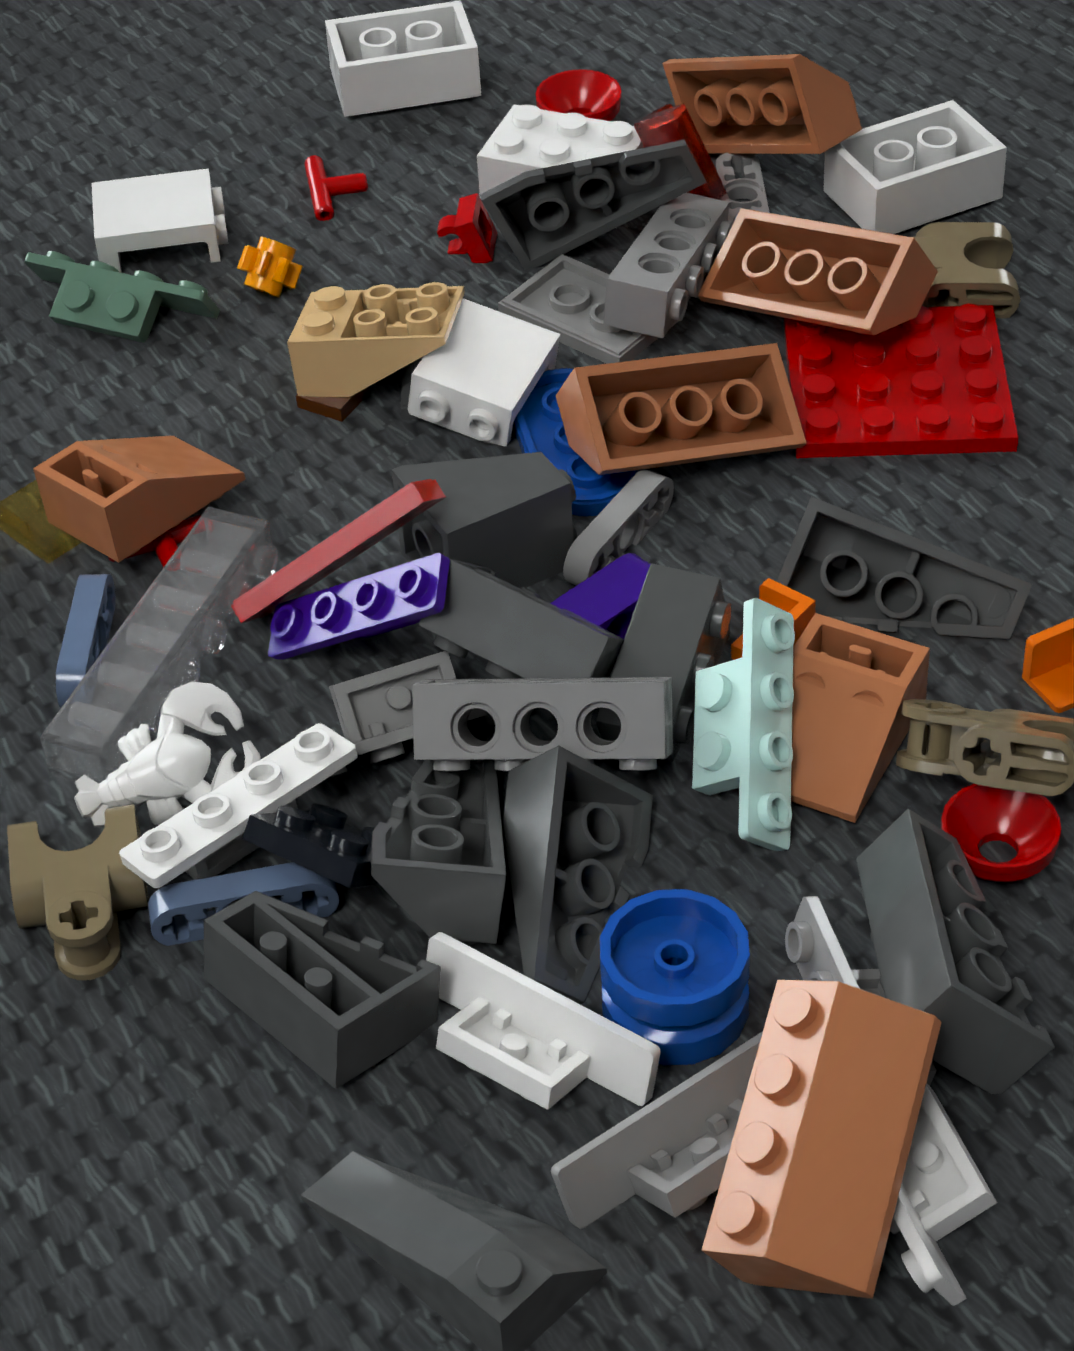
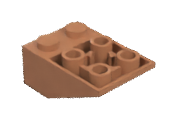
(129, 489)
(849, 711)

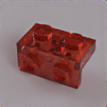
(675, 124)

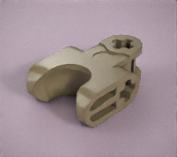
(970, 265)
(952, 740)
(77, 892)

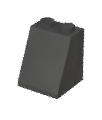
(495, 514)

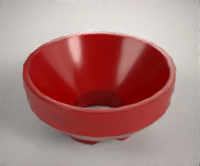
(581, 92)
(1010, 816)

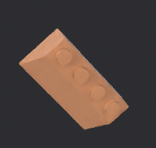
(764, 103)
(819, 273)
(680, 409)
(822, 1139)

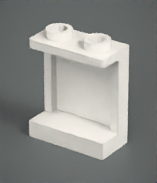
(157, 214)
(482, 373)

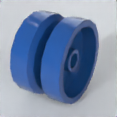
(677, 973)

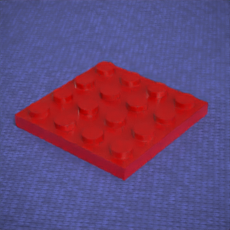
(904, 391)

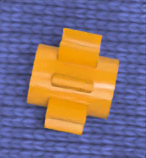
(269, 266)

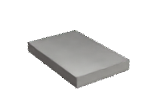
(571, 302)

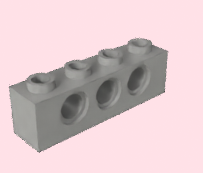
(666, 265)
(444, 706)

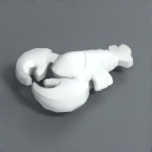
(170, 764)

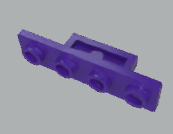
(360, 607)

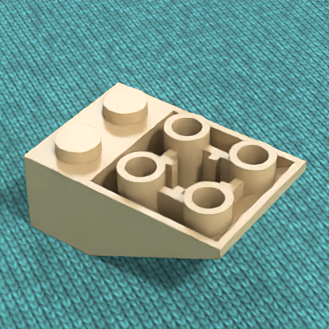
(365, 335)

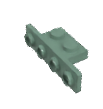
(112, 301)

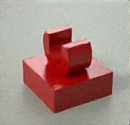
(474, 229)

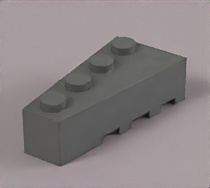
(945, 954)

